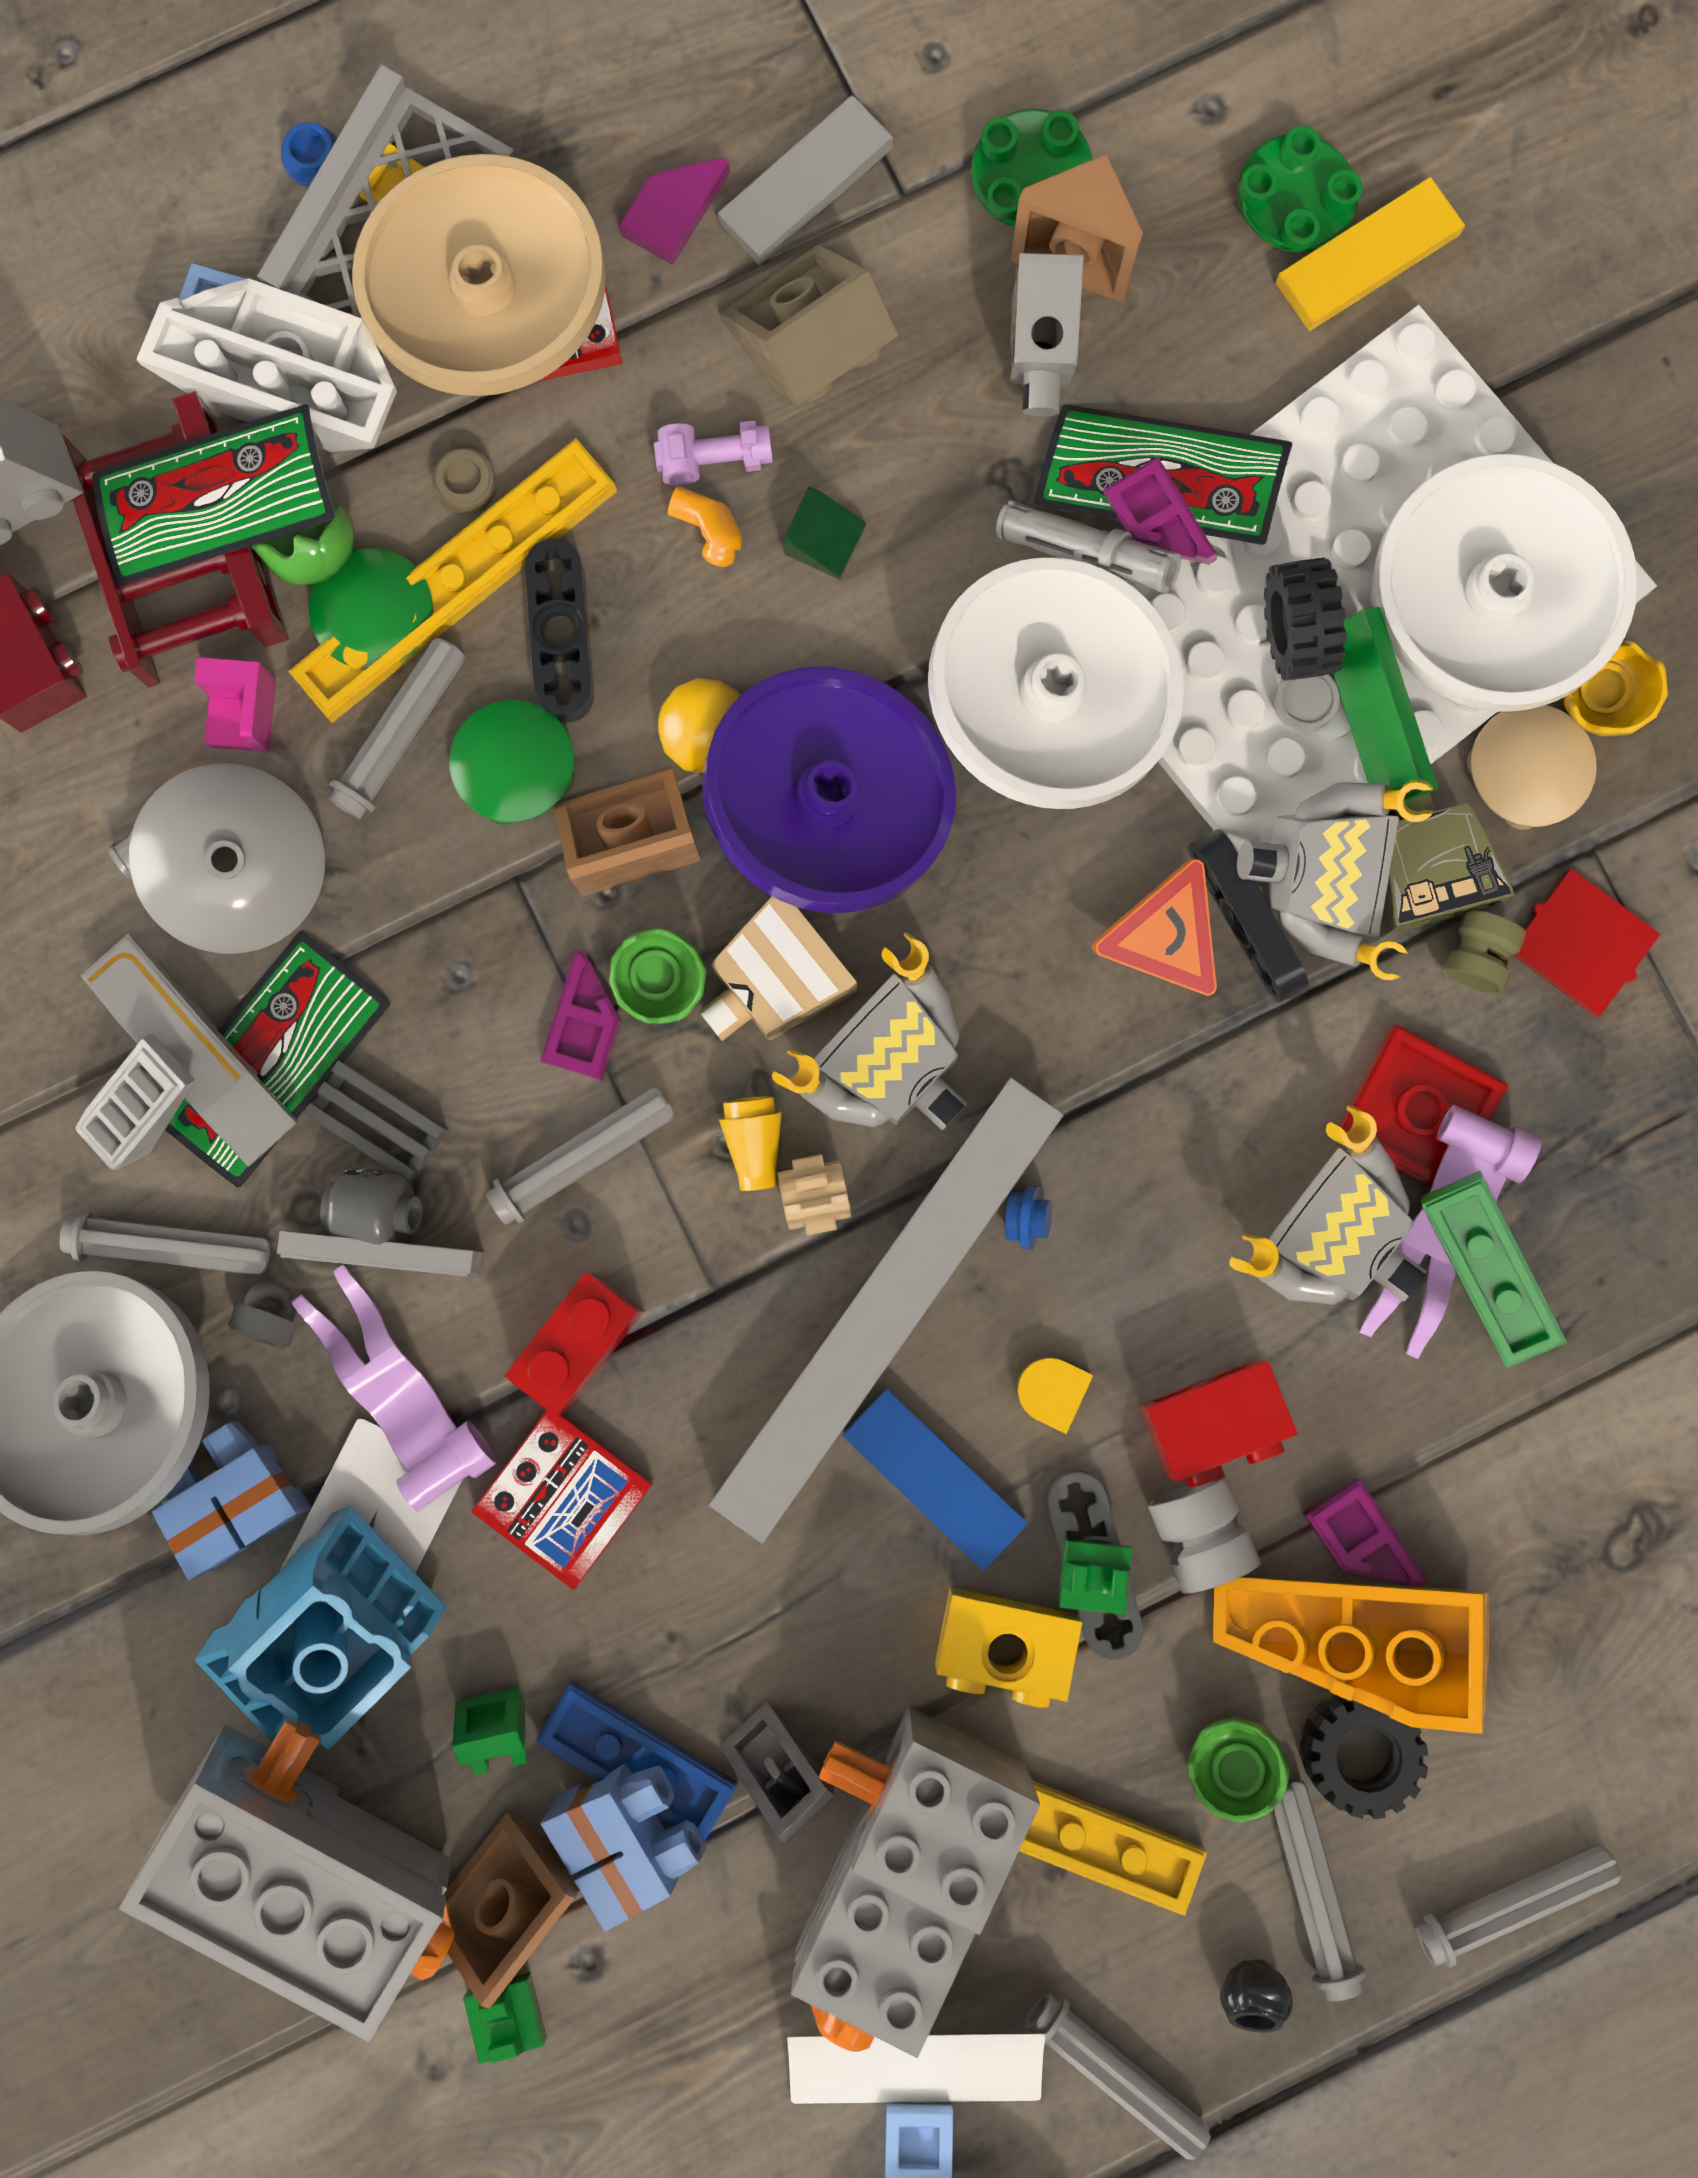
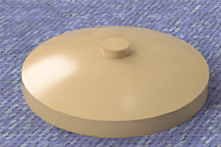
(479, 274)

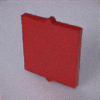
(1585, 942)

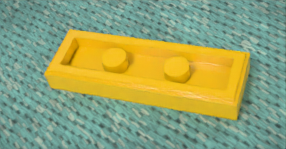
(1369, 254)
(1114, 1850)

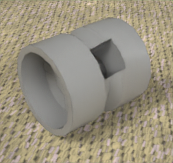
(1204, 1536)

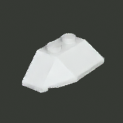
(270, 351)

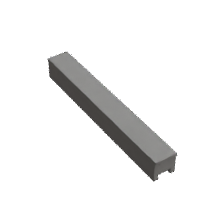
(885, 1311)

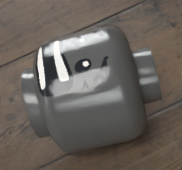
(371, 1207)

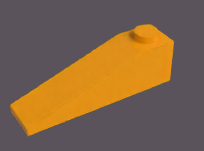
(1384, 1646)

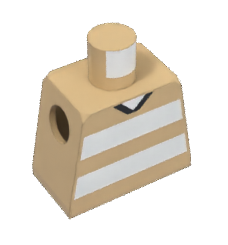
(776, 975)

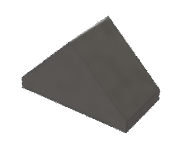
(777, 1770)

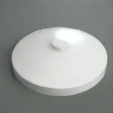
(1505, 582)
(1055, 683)

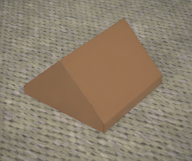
(1086, 216)
(625, 833)
(505, 1905)

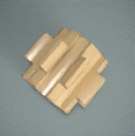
(814, 1194)

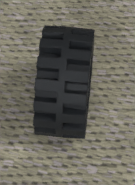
(1305, 618)
(1367, 1796)

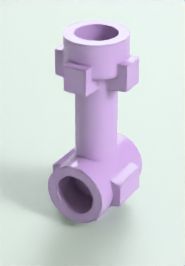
(681, 454)

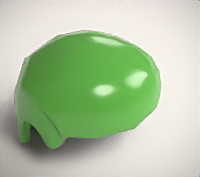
(310, 553)
(657, 976)
(1238, 1769)

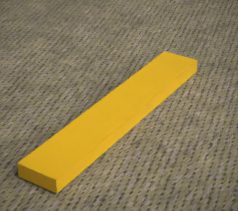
(467, 571)

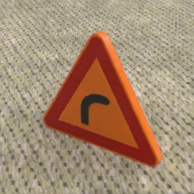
(1167, 932)

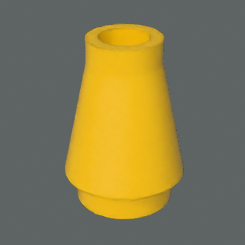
(753, 1140)

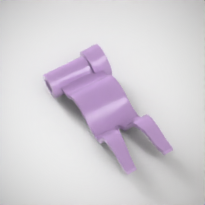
(1472, 1147)
(400, 1401)

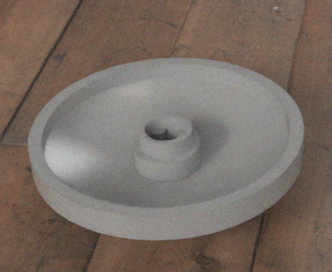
(96, 1402)

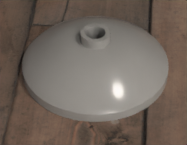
(275, 847)

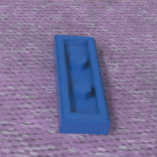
(935, 1479)
(603, 1738)

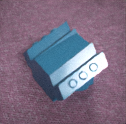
(324, 1633)

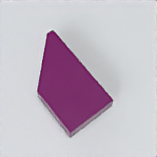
(672, 207)
(1157, 513)
(583, 1024)
(1361, 1536)

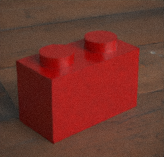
(574, 1344)
(1219, 1422)

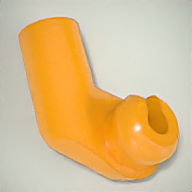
(714, 522)

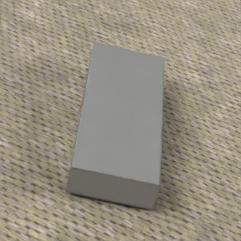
(805, 180)
(385, 1255)

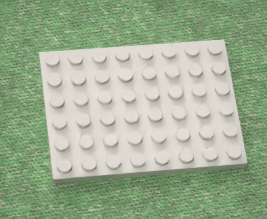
(1354, 459)

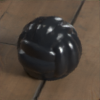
(1256, 1997)

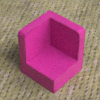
(238, 703)

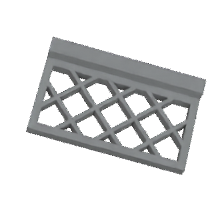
(335, 190)

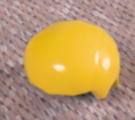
(1621, 694)
(691, 718)

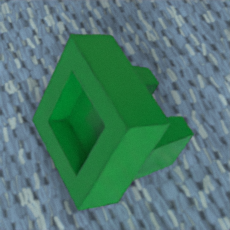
(1095, 1576)
(489, 1729)
(509, 2025)

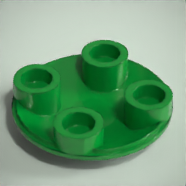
(1022, 152)
(1298, 191)
(369, 604)
(511, 761)

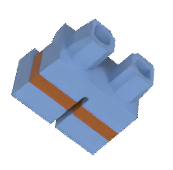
(230, 1508)
(620, 1843)

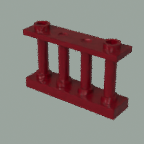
(249, 608)

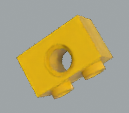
(978, 1618)

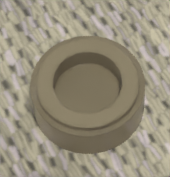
(464, 481)

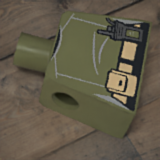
(1441, 869)

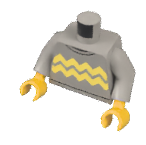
(1333, 868)
(888, 1053)
(1341, 1227)

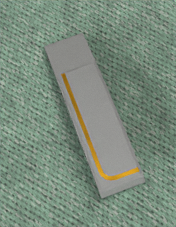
(225, 1084)

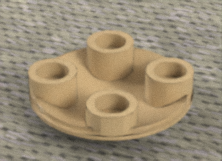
(1533, 766)

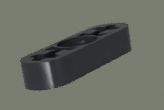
(572, 586)
(1250, 918)

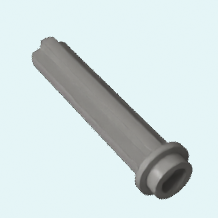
(396, 729)
(579, 1156)
(163, 1245)
(1316, 1894)
(1516, 1905)
(1118, 2076)

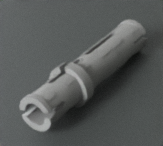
(1076, 541)

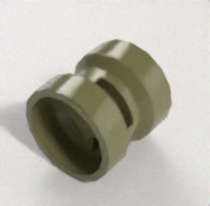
(1484, 952)

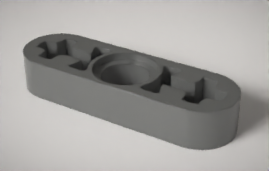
(1096, 1512)

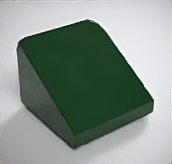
(823, 534)

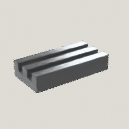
(331, 1093)

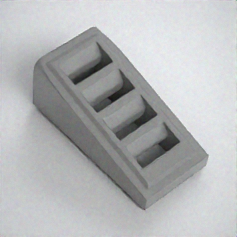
(131, 1109)

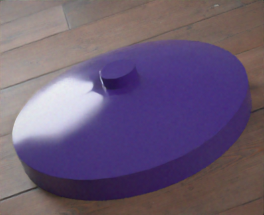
(828, 789)

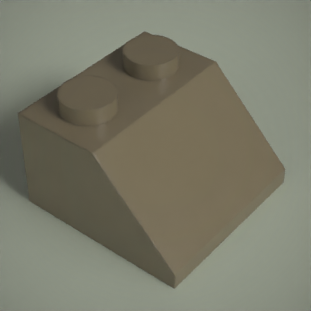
(811, 324)

